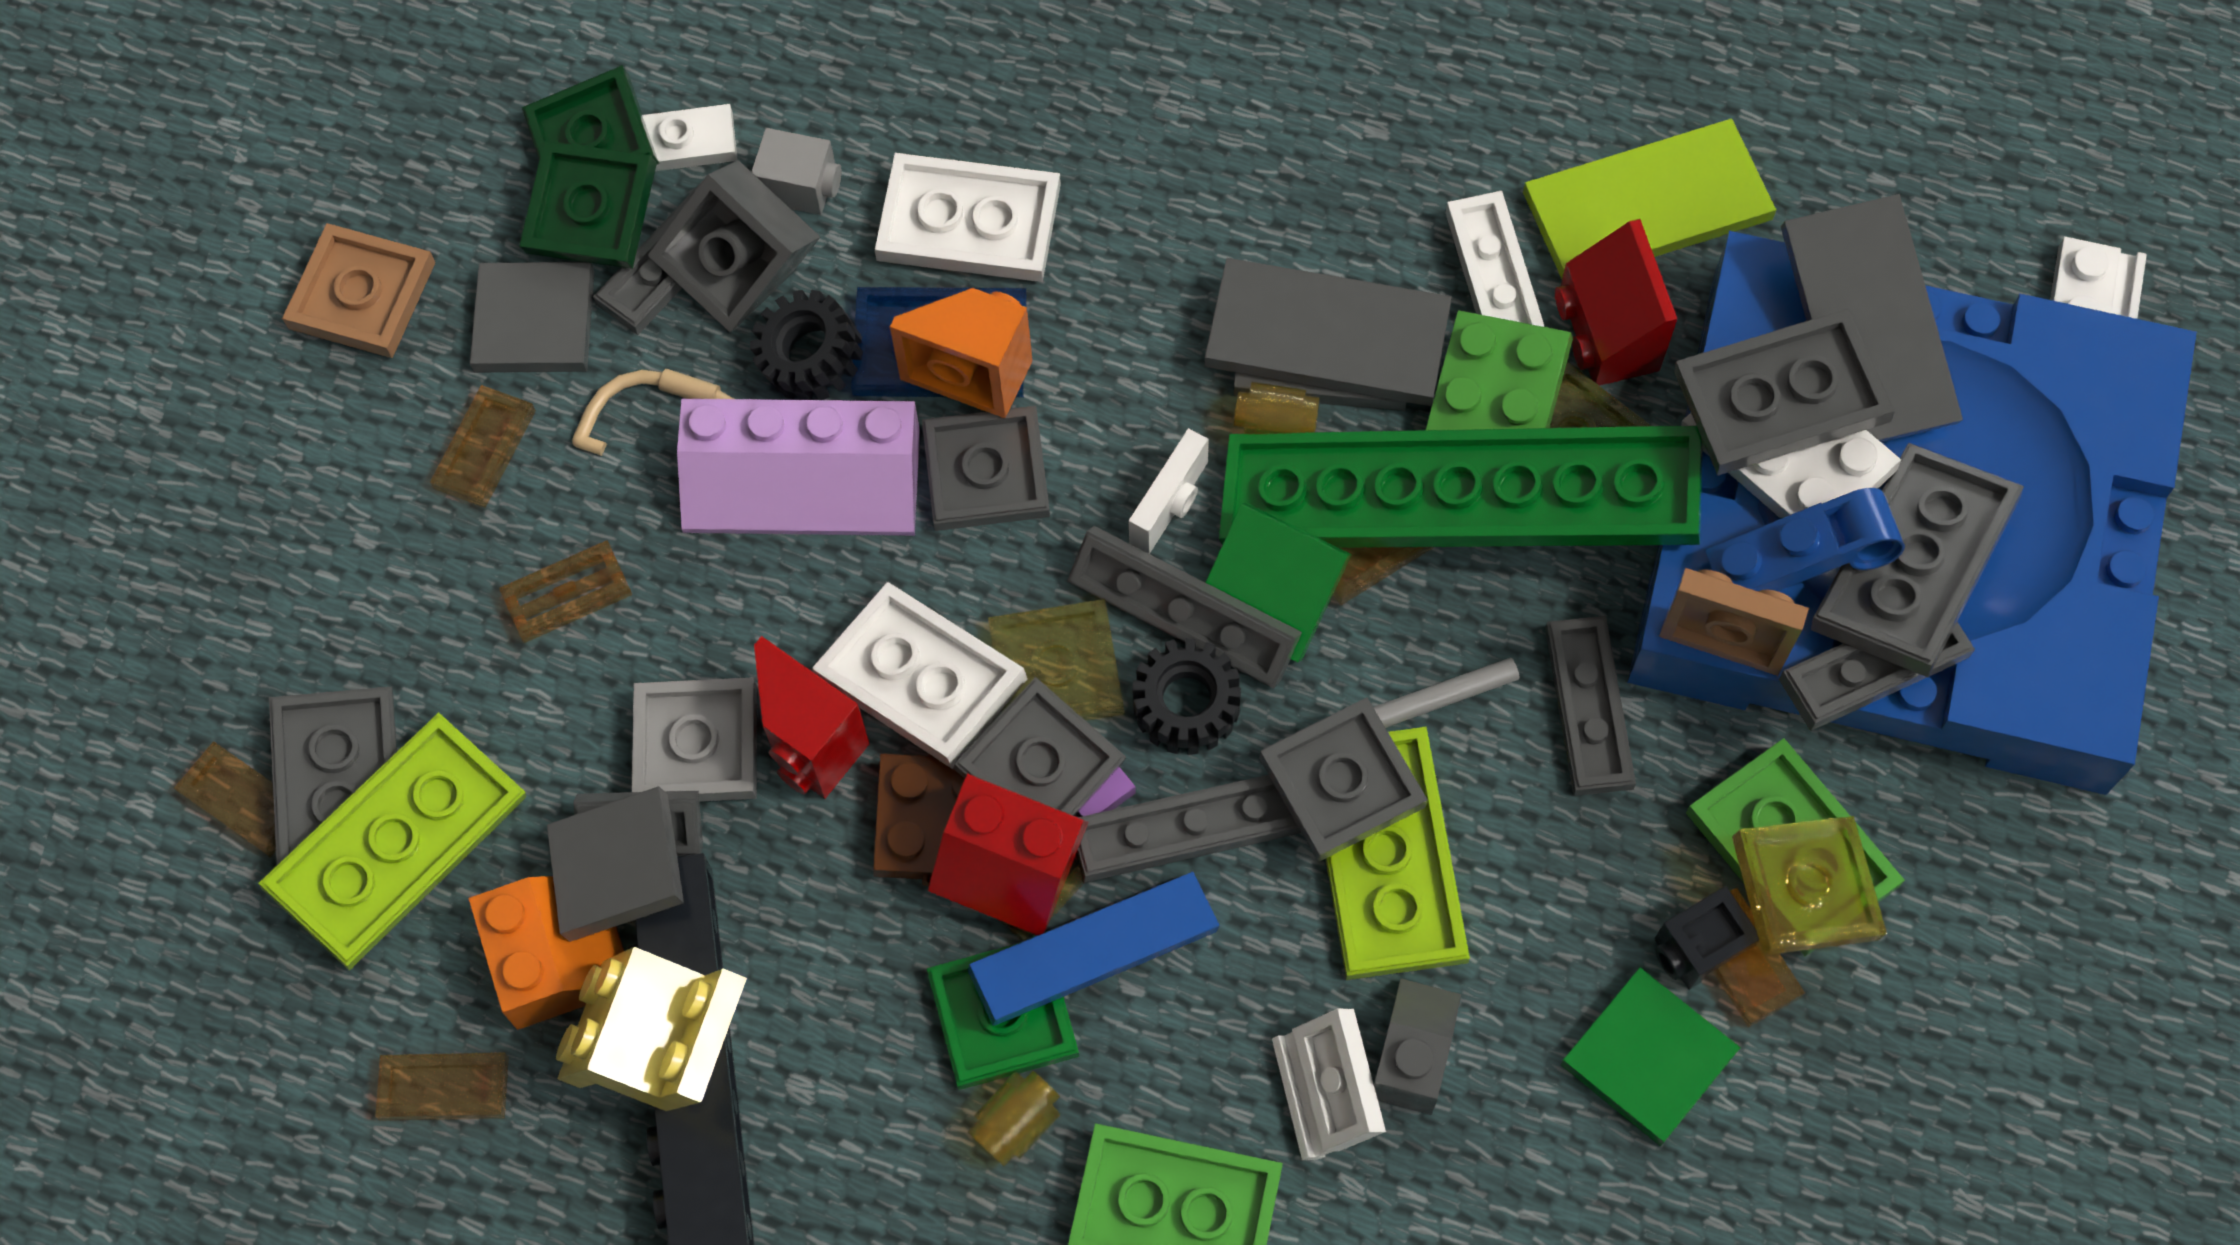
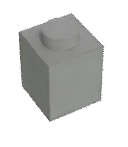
(798, 169)

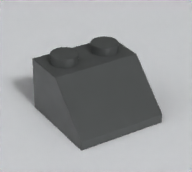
(733, 244)

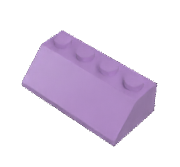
(798, 466)

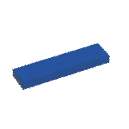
(1092, 948)

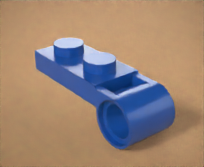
(1810, 542)

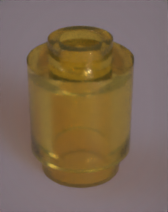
(1276, 410)
(1015, 1117)

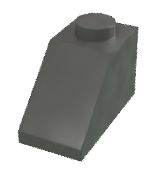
(1416, 1046)

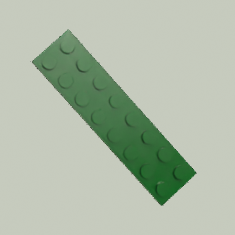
(1474, 486)

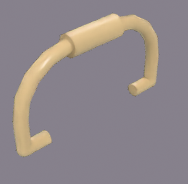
(668, 381)

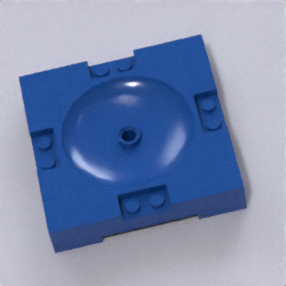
(2066, 608)

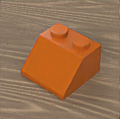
(966, 348)
(528, 958)

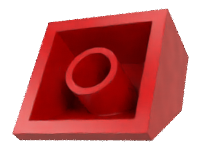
(1617, 307)
(808, 722)
(1005, 855)

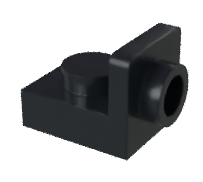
(1704, 938)

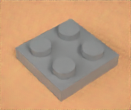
(696, 737)

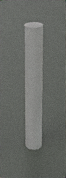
(1447, 692)

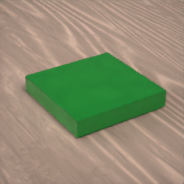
(1279, 571)
(995, 1052)
(1650, 1056)

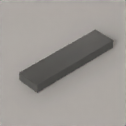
(1183, 605)
(1183, 828)

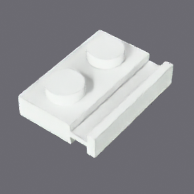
(2098, 277)
(1328, 1084)

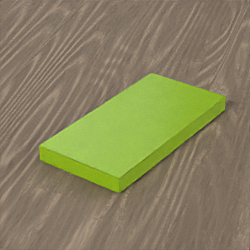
(1678, 187)
(393, 841)
(1399, 887)

